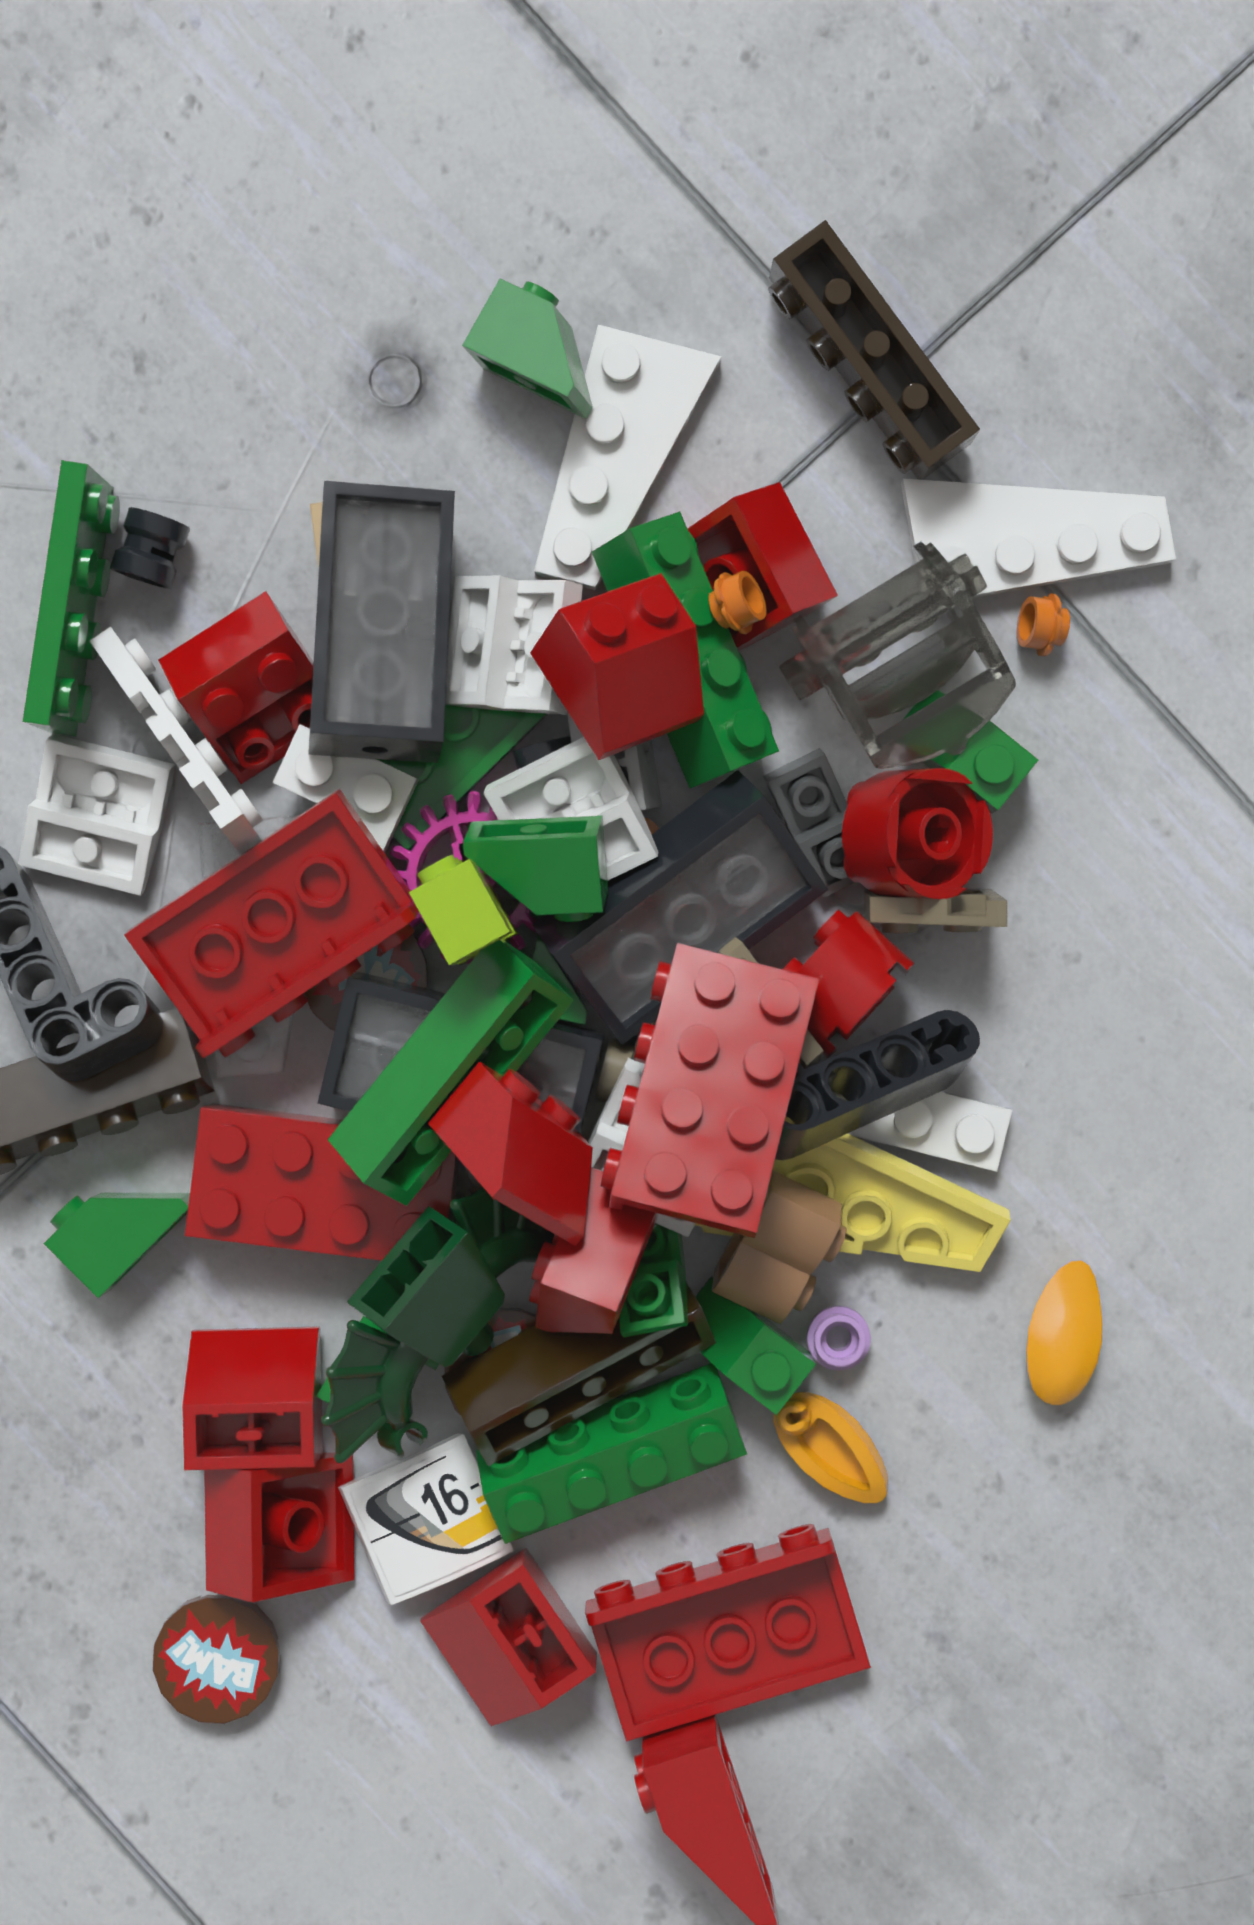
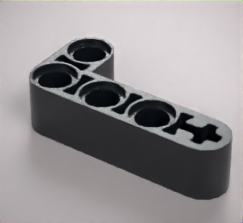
(65, 1007)
(869, 1087)

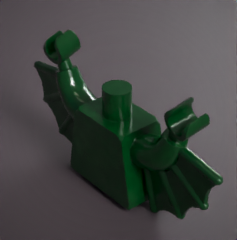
(433, 1304)

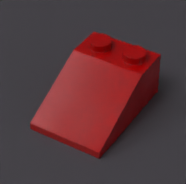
(701, 1808)

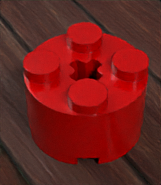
(915, 833)
(853, 975)

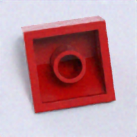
(766, 539)
(624, 665)
(520, 1148)
(278, 1530)

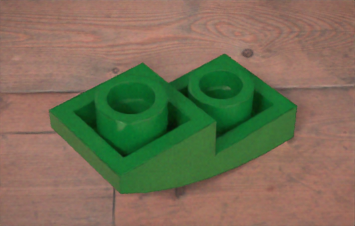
(659, 1287)

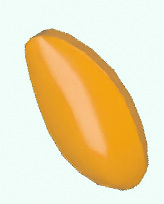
(1065, 1335)
(832, 1447)

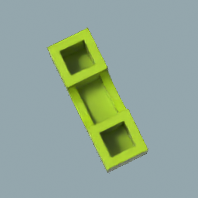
(461, 909)

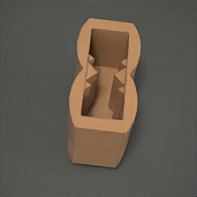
(792, 1239)

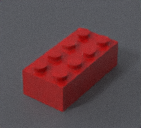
(286, 1187)

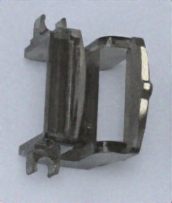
(880, 619)

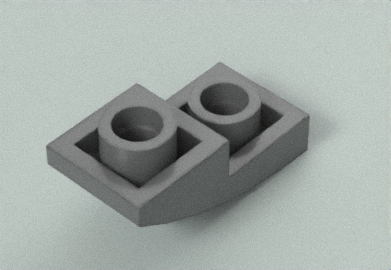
(813, 813)

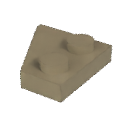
(960, 913)

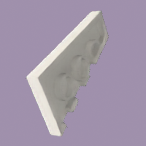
(640, 406)
(1038, 534)
(165, 718)

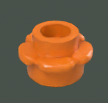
(737, 601)
(1042, 624)

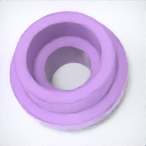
(852, 1352)

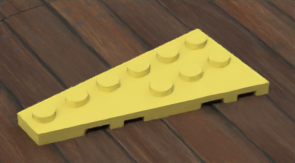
(897, 1205)

